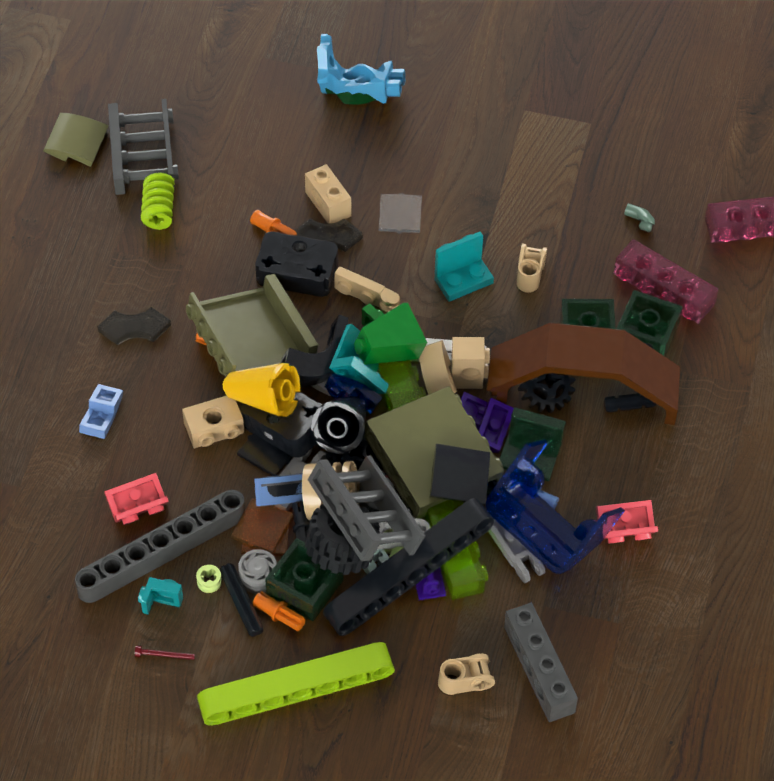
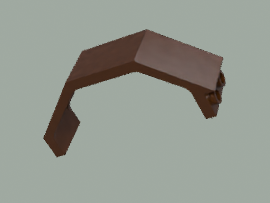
(585, 353)

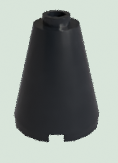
(340, 424)

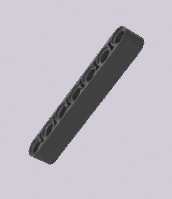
(154, 556)

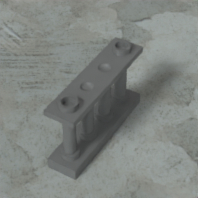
(120, 138)
(350, 518)

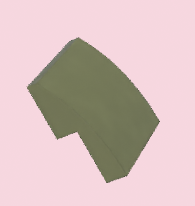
(75, 138)

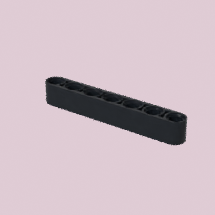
(405, 570)

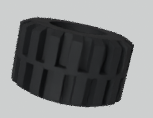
(329, 545)

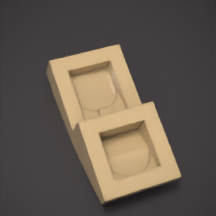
(435, 367)

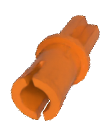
(269, 224)
(278, 611)

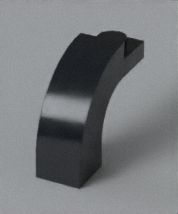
(315, 367)

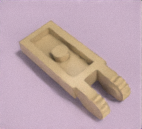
(365, 290)

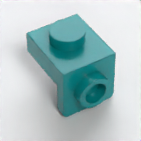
(161, 591)

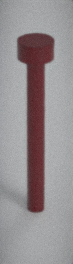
(138, 651)

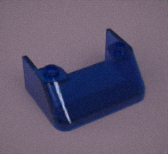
(535, 523)

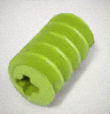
(157, 201)

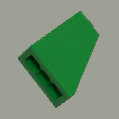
(391, 338)

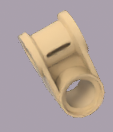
(530, 268)
(471, 674)

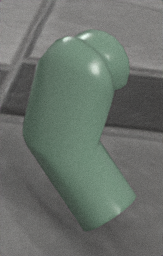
(641, 214)

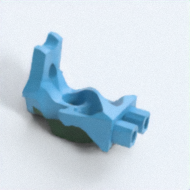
(359, 83)

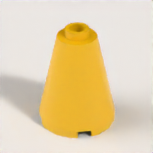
(265, 388)

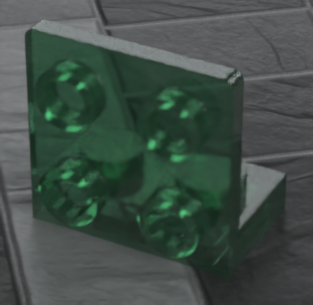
(529, 428)

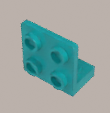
(461, 267)
(348, 363)

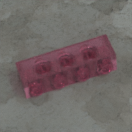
(740, 219)
(665, 280)

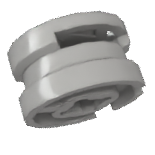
(256, 569)

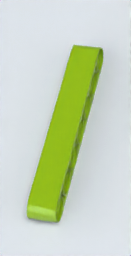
(295, 683)

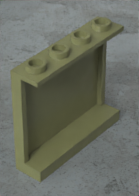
(250, 327)
(407, 441)

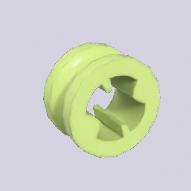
(207, 571)

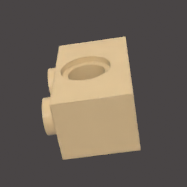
(328, 194)
(469, 362)
(220, 410)

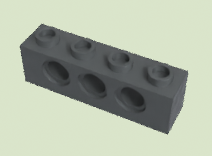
(540, 662)

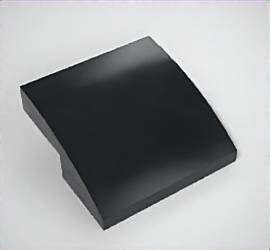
(460, 474)

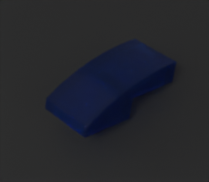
(341, 386)

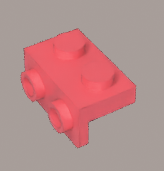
(136, 498)
(635, 521)

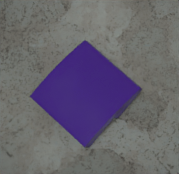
(491, 418)

